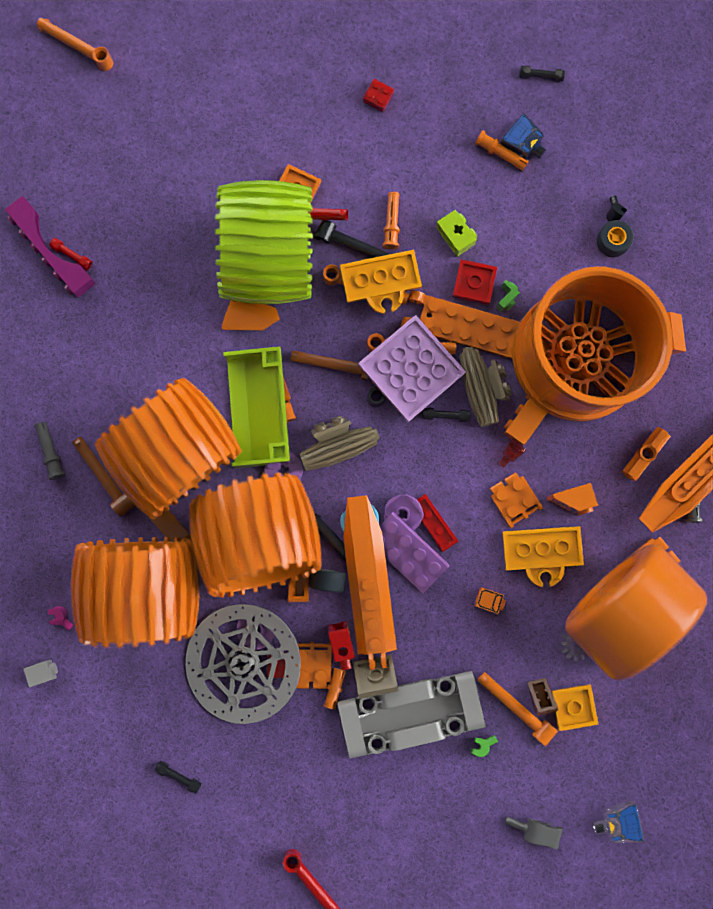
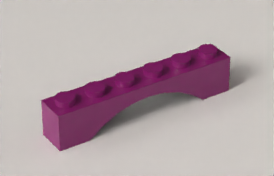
(27, 219)

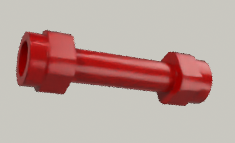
(57, 245)

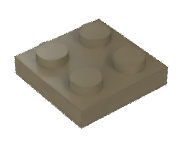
(375, 681)

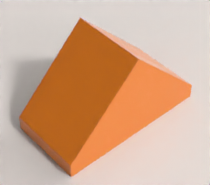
(299, 590)

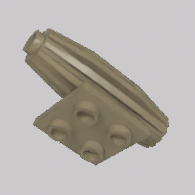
(484, 386)
(337, 443)

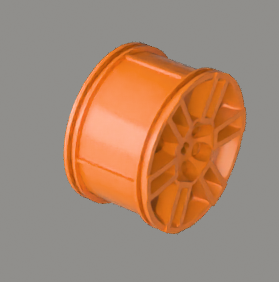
(642, 319)

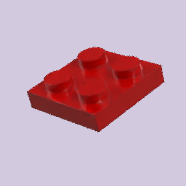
(474, 281)

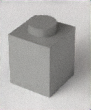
(40, 673)

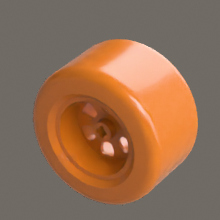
(636, 613)

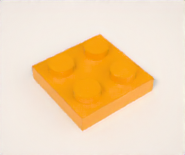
(575, 707)

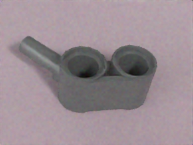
(538, 832)

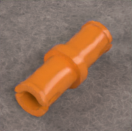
(334, 688)

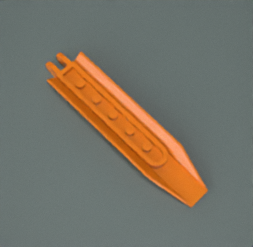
(682, 489)
(368, 581)

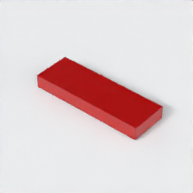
(436, 525)

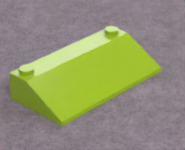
(258, 406)

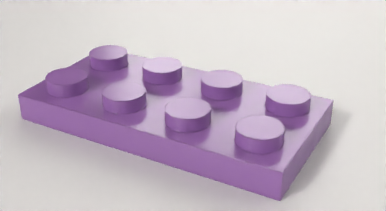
(411, 553)

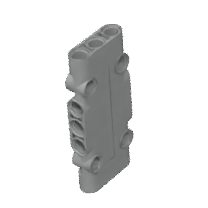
(412, 715)

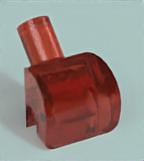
(512, 452)

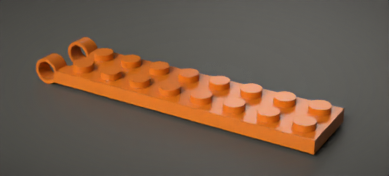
(468, 325)

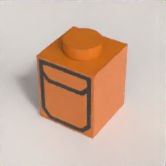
(490, 600)

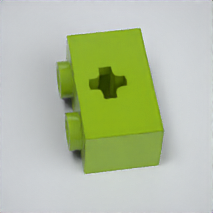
(457, 242)

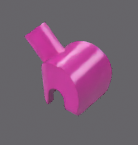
(60, 617)

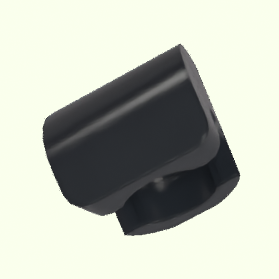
(616, 211)

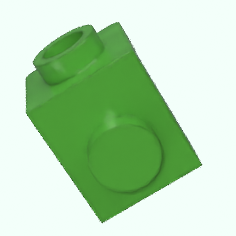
(508, 301)

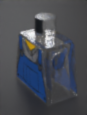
(621, 823)

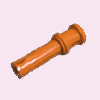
(494, 146)
(391, 229)

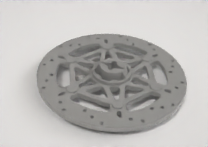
(236, 672)

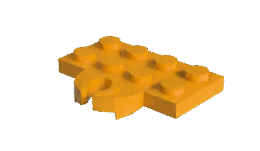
(381, 279)
(543, 551)

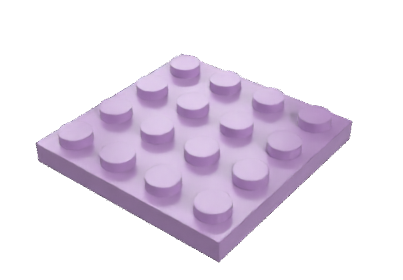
(411, 368)

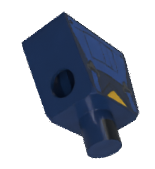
(524, 138)

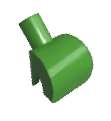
(483, 746)

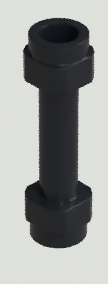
(557, 75)
(463, 415)
(163, 768)

